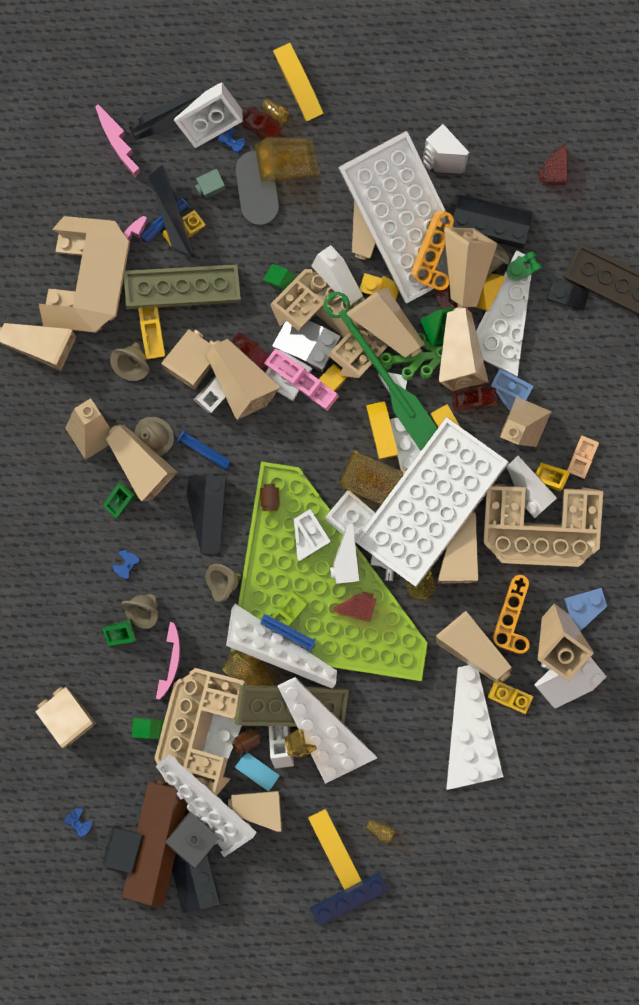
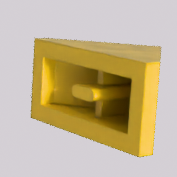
(490, 290)
(552, 476)

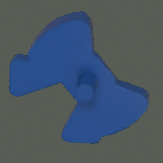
(226, 137)
(130, 560)
(81, 828)

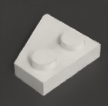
(308, 535)

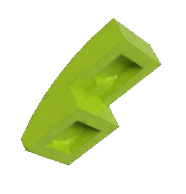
(290, 609)

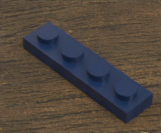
(349, 899)

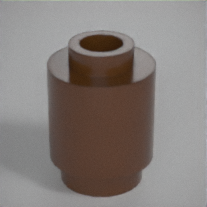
(269, 497)
(246, 741)

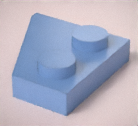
(510, 387)
(585, 607)

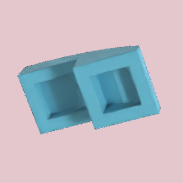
(257, 771)

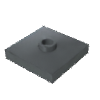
(192, 840)

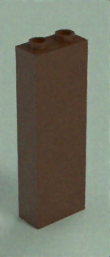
(158, 819)

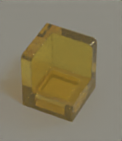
(424, 589)
(297, 746)

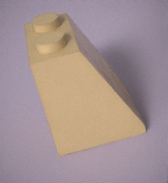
(189, 359)
(65, 717)
(259, 808)

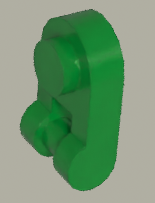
(516, 270)

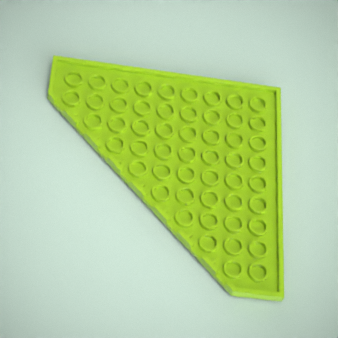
(271, 572)

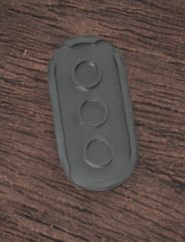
(257, 197)

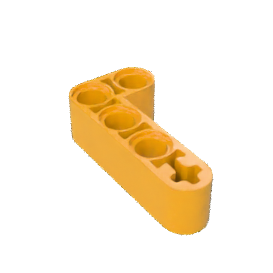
(436, 248)
(508, 631)

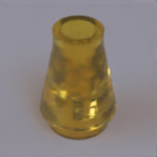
(277, 111)
(381, 831)

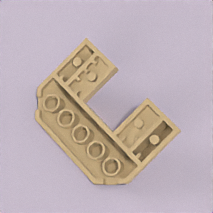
(99, 279)
(305, 299)
(539, 542)
(188, 723)

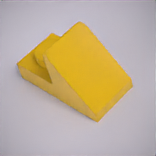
(372, 284)

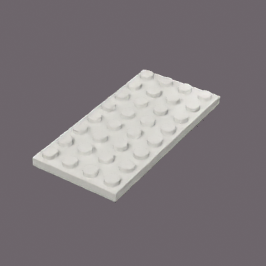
(397, 208)
(431, 502)

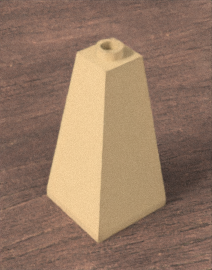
(362, 242)
(468, 263)
(387, 321)
(41, 343)
(461, 354)
(241, 380)
(525, 423)
(88, 429)
(141, 464)
(460, 556)
(562, 644)
(472, 646)

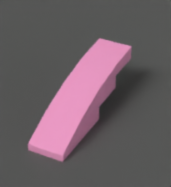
(115, 134)
(301, 379)

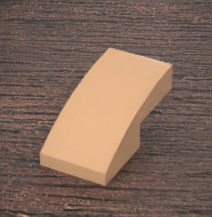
(582, 456)

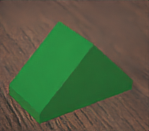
(279, 277)
(435, 326)
(119, 500)
(120, 633)
(147, 728)

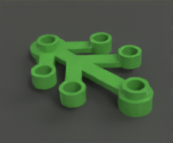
(417, 360)

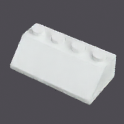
(444, 152)

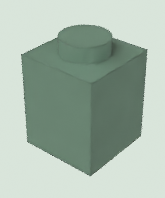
(210, 184)

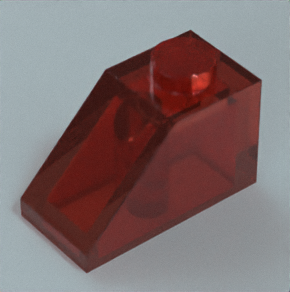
(261, 123)
(555, 168)
(250, 349)
(474, 398)
(358, 607)

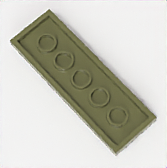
(181, 286)
(267, 707)

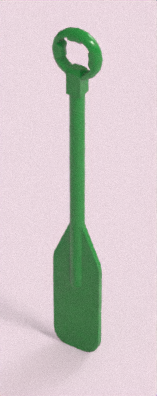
(404, 403)

